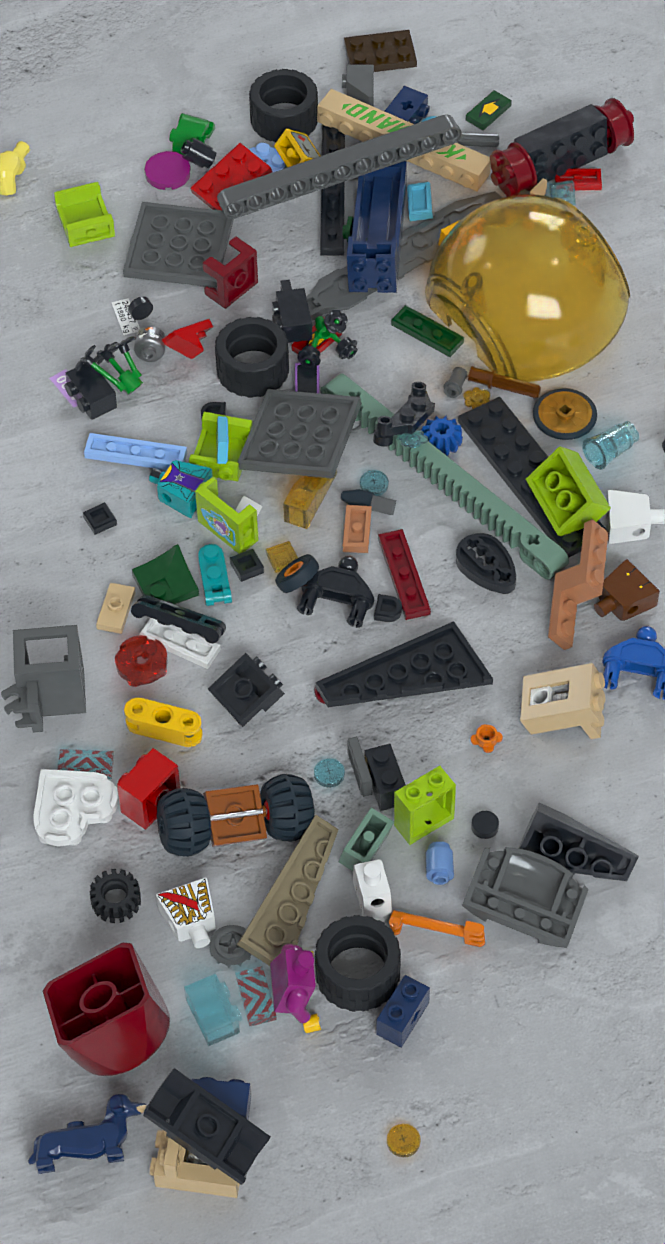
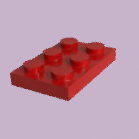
(233, 169)

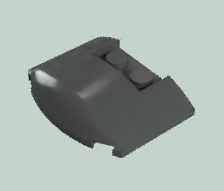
(526, 895)

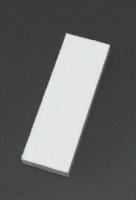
(185, 645)

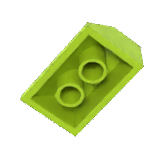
(567, 491)

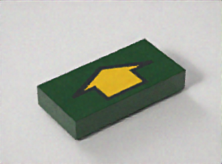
(488, 110)

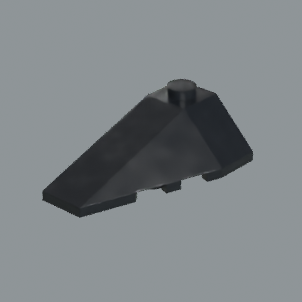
(576, 846)

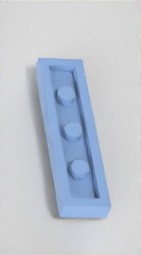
(133, 451)

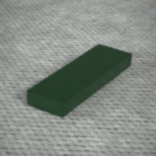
(427, 331)

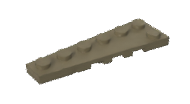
(291, 895)

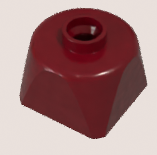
(108, 1012)

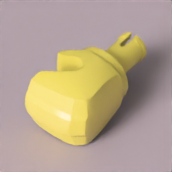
(12, 164)

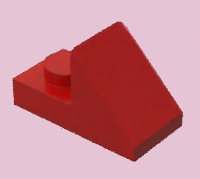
(187, 339)

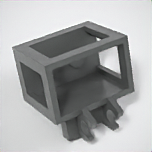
(46, 687)

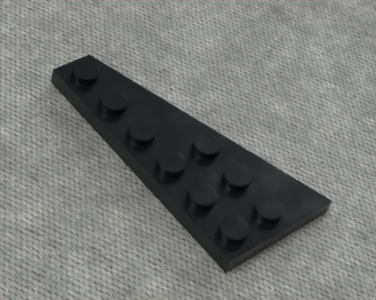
(423, 665)

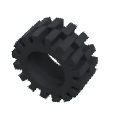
(119, 909)

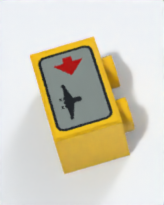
(295, 148)

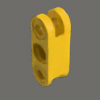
(144, 719)

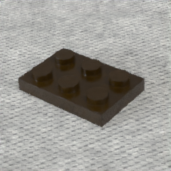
(383, 50)

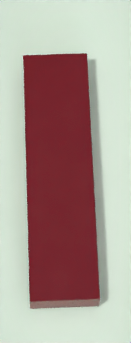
(404, 574)

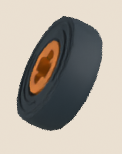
(297, 573)

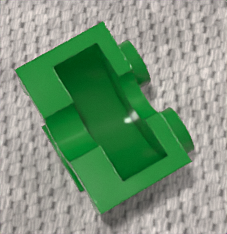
(189, 127)

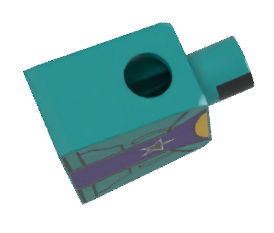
(178, 485)

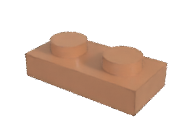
(357, 529)

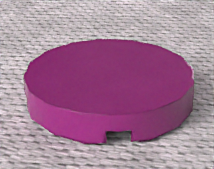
(167, 170)

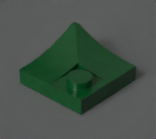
(166, 577)

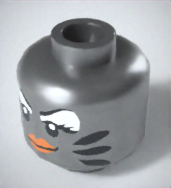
(149, 344)

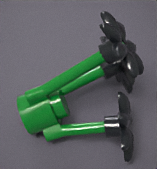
(128, 380)

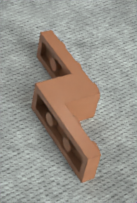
(578, 584)

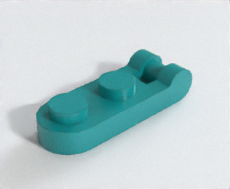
(214, 574)

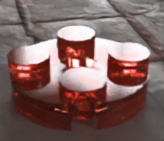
(145, 673)

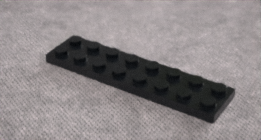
(514, 457)

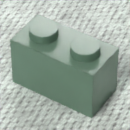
(366, 839)

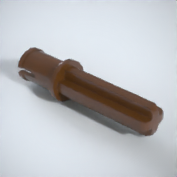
(503, 382)

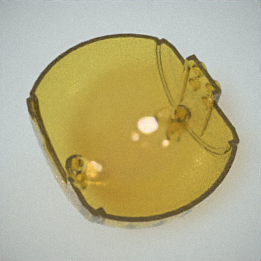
(529, 286)

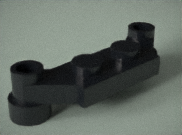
(407, 418)

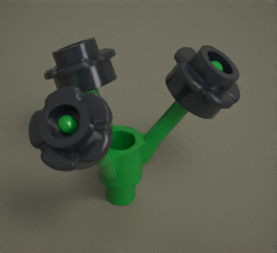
(325, 329)

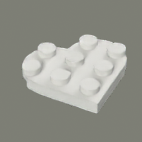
(69, 803)

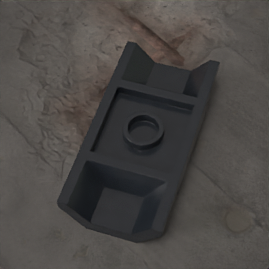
(206, 1126)

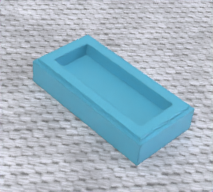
(420, 201)
(222, 440)

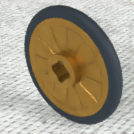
(578, 418)

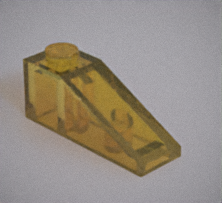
(305, 499)

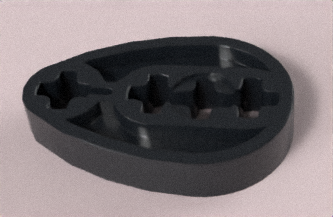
(495, 553)

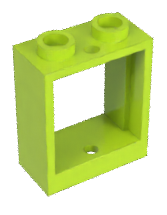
(414, 807)

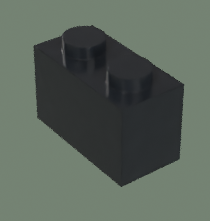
(91, 391)
(384, 774)

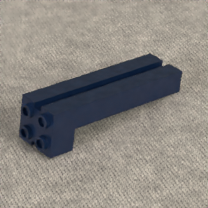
(382, 207)

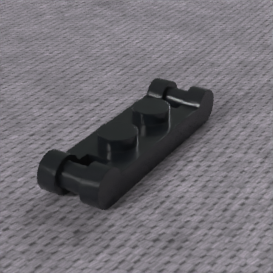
(186, 619)

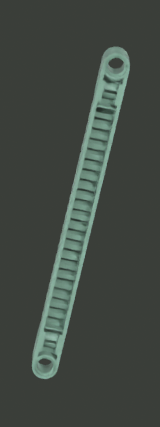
(535, 547)

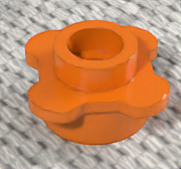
(486, 731)

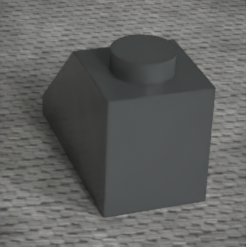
(360, 83)

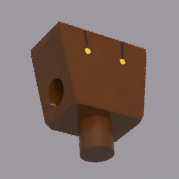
(626, 593)

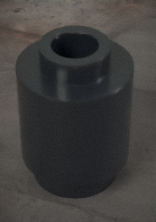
(198, 153)

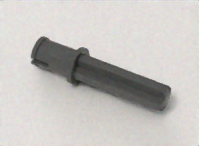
(479, 139)

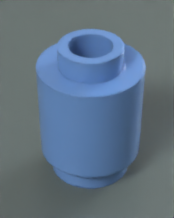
(439, 863)

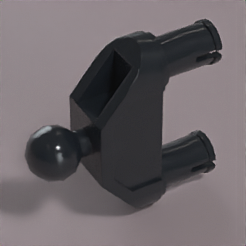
(339, 585)

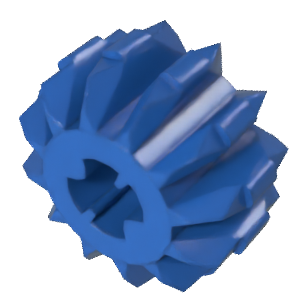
(443, 434)

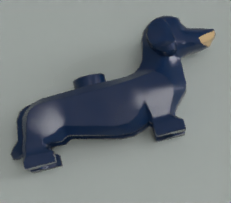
(88, 1140)

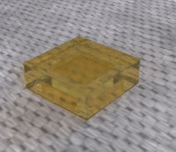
(281, 555)

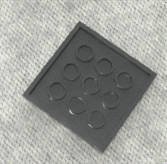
(175, 242)
(299, 433)

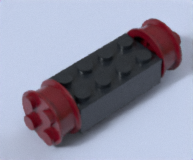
(562, 146)

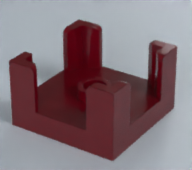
(234, 277)

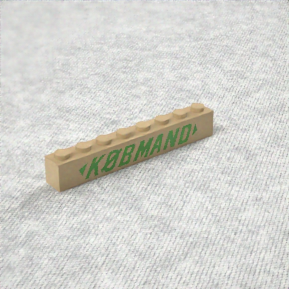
(367, 122)

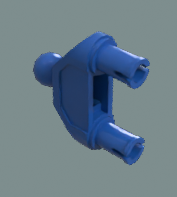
(637, 656)

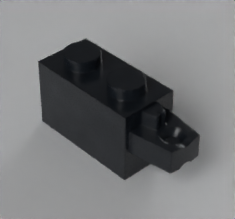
(293, 312)

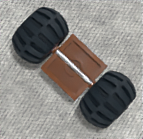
(234, 815)

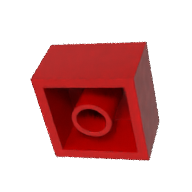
(145, 785)

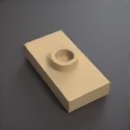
(115, 608)

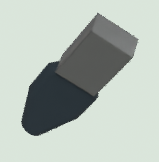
(366, 498)

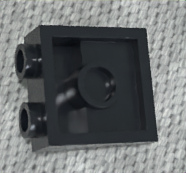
(246, 689)

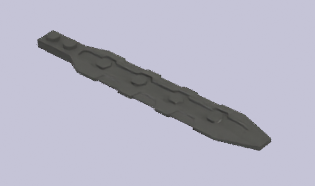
(417, 248)

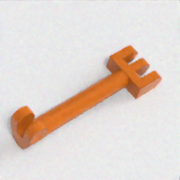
(472, 931)

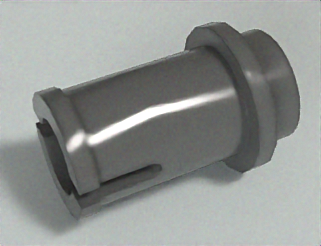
(454, 385)

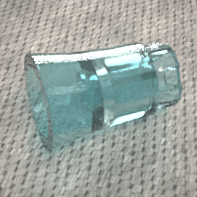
(608, 445)

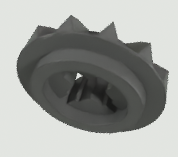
(223, 938)

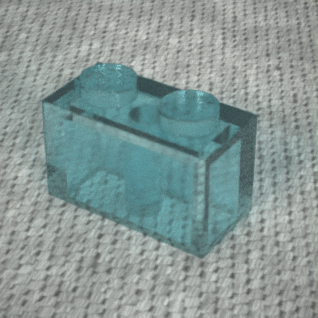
(212, 1009)

